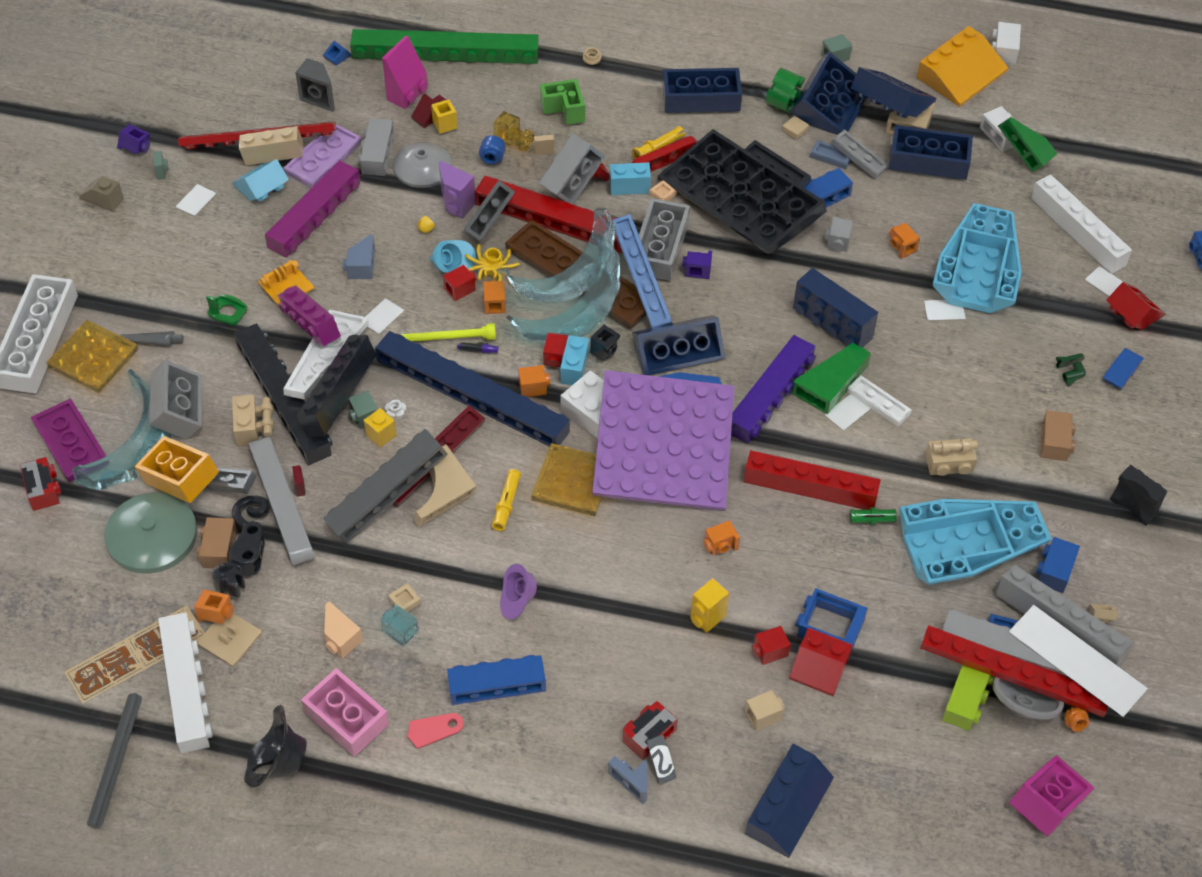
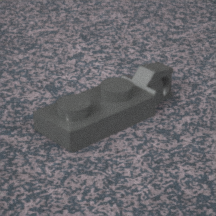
(232, 480)

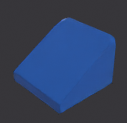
(336, 53)

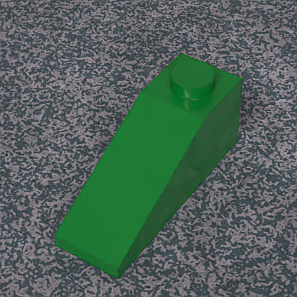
(1030, 145)

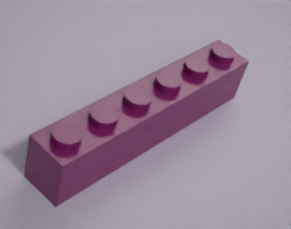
(312, 209)

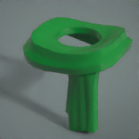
(217, 303)

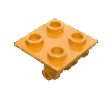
(283, 278)

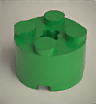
(784, 89)

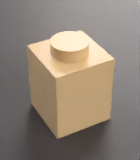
(764, 710)

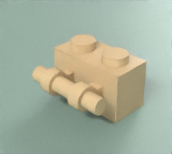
(245, 419)
(951, 456)

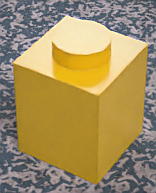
(444, 116)
(380, 427)

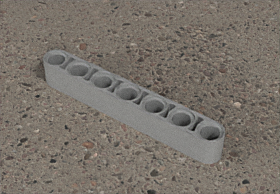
(281, 501)

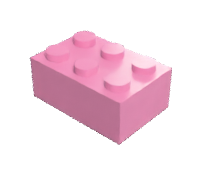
(345, 712)

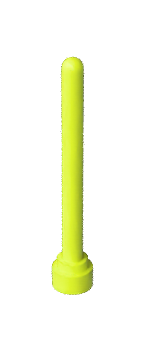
(486, 332)

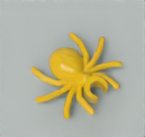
(490, 263)

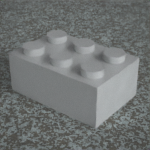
(572, 169)
(175, 399)

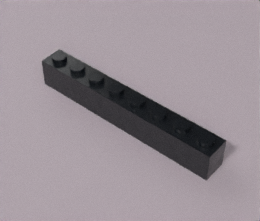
(272, 377)

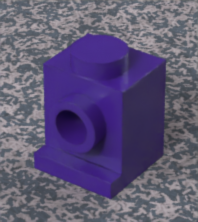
(133, 139)
(697, 264)

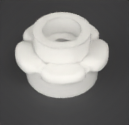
(396, 413)

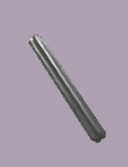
(114, 761)

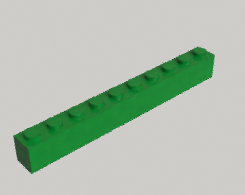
(449, 45)

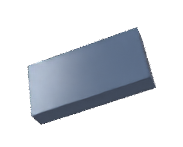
(829, 154)

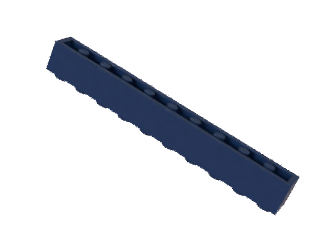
(473, 389)

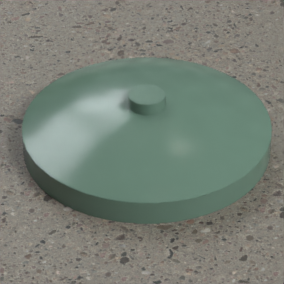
(150, 533)

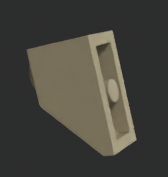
(103, 193)

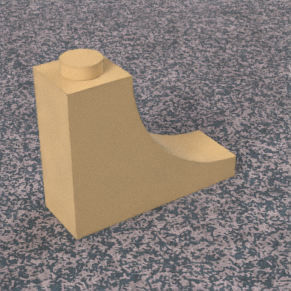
(450, 488)

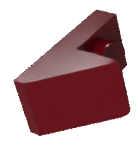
(423, 112)

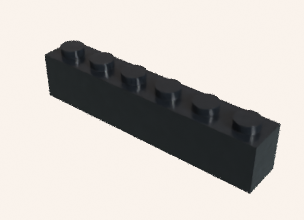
(336, 385)

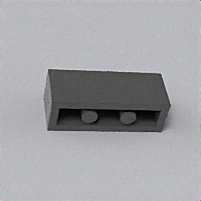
(488, 211)

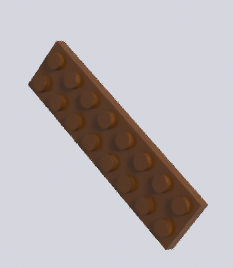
(555, 255)

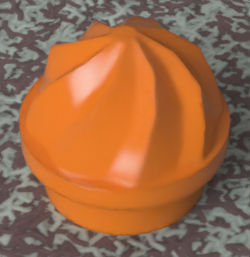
(1076, 719)

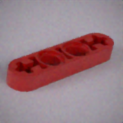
(665, 154)

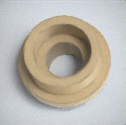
(592, 56)

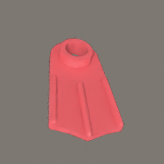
(432, 729)

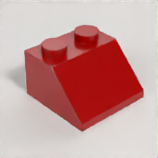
(1134, 306)
(821, 661)

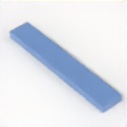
(641, 272)

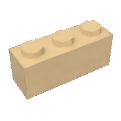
(271, 145)

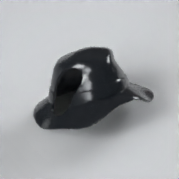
(279, 746)

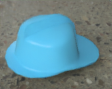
(451, 255)

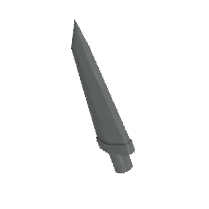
(155, 338)

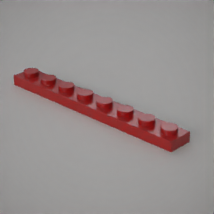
(229, 138)
(1011, 669)

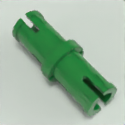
(888, 515)

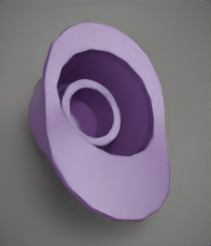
(517, 590)

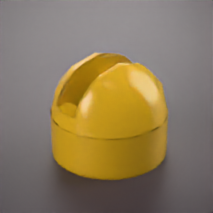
(425, 224)

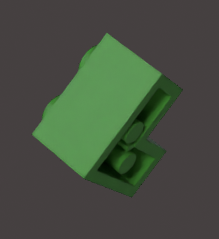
(563, 97)

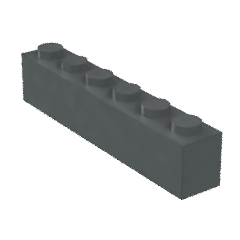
(385, 486)

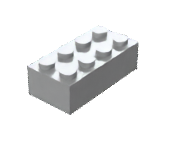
(664, 235)

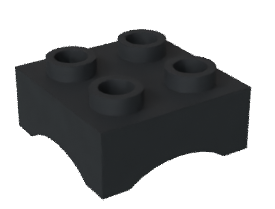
(1139, 494)

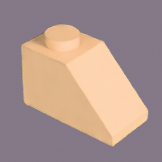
(340, 632)

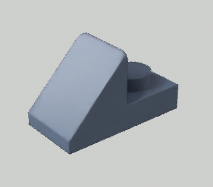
(633, 781)

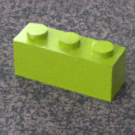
(966, 697)

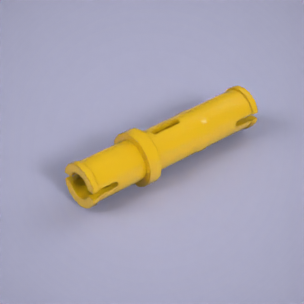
(504, 506)

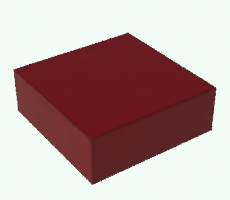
(299, 480)

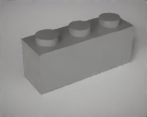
(376, 147)

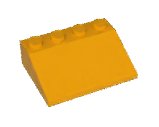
(962, 66)

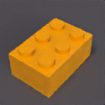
(177, 469)

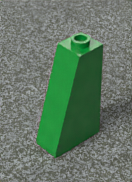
(829, 380)

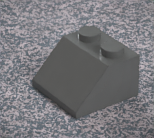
(315, 85)

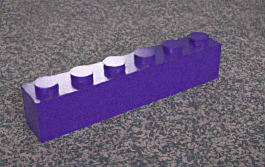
(771, 388)

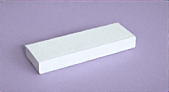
(879, 401)

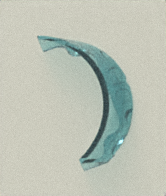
(577, 277)
(588, 310)
(120, 464)

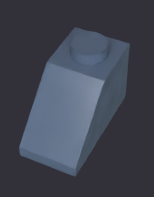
(360, 259)

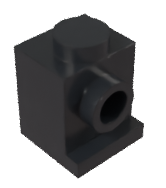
(607, 345)

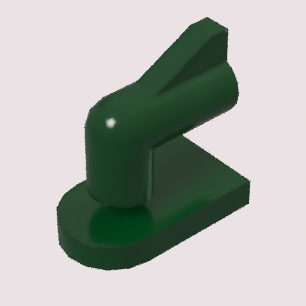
(1074, 360)

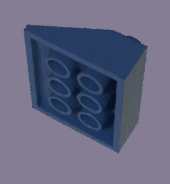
(828, 97)

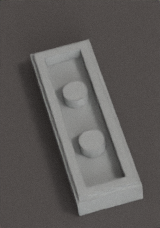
(859, 154)

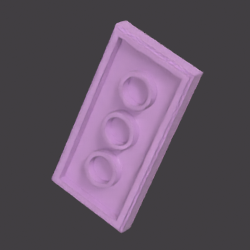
(322, 155)

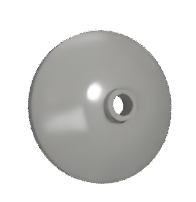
(419, 164)
(1026, 702)

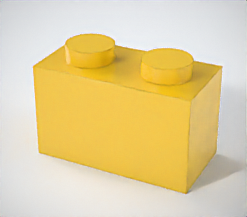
(709, 605)

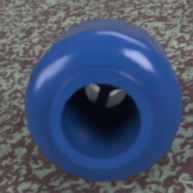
(492, 149)

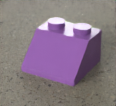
(456, 189)

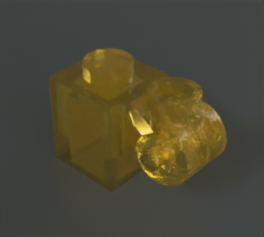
(508, 129)

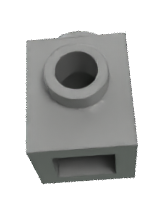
(839, 234)

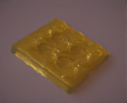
(92, 356)
(567, 480)

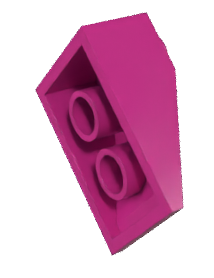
(403, 74)
(1051, 795)

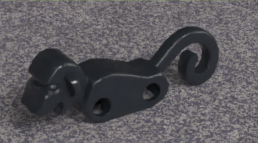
(246, 549)

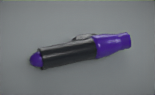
(478, 347)

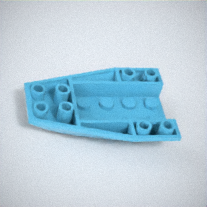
(981, 261)
(968, 536)

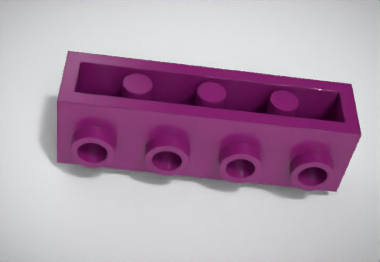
(309, 315)

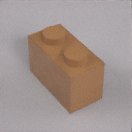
(1057, 435)
(217, 541)

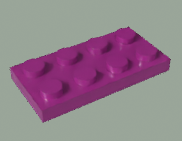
(67, 437)

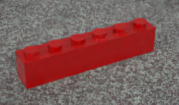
(811, 480)

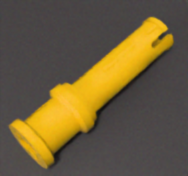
(662, 141)

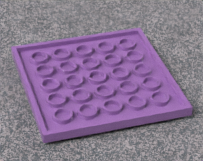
(664, 440)

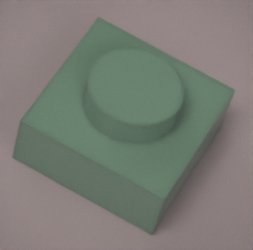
(160, 165)

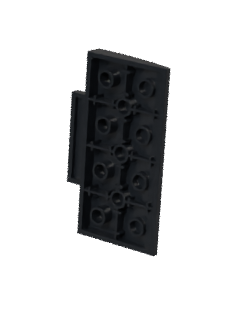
(746, 189)

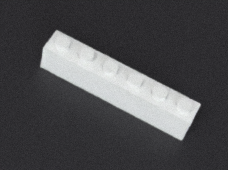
(1081, 224)
(184, 683)

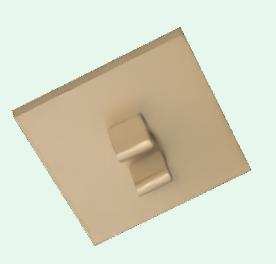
(230, 639)

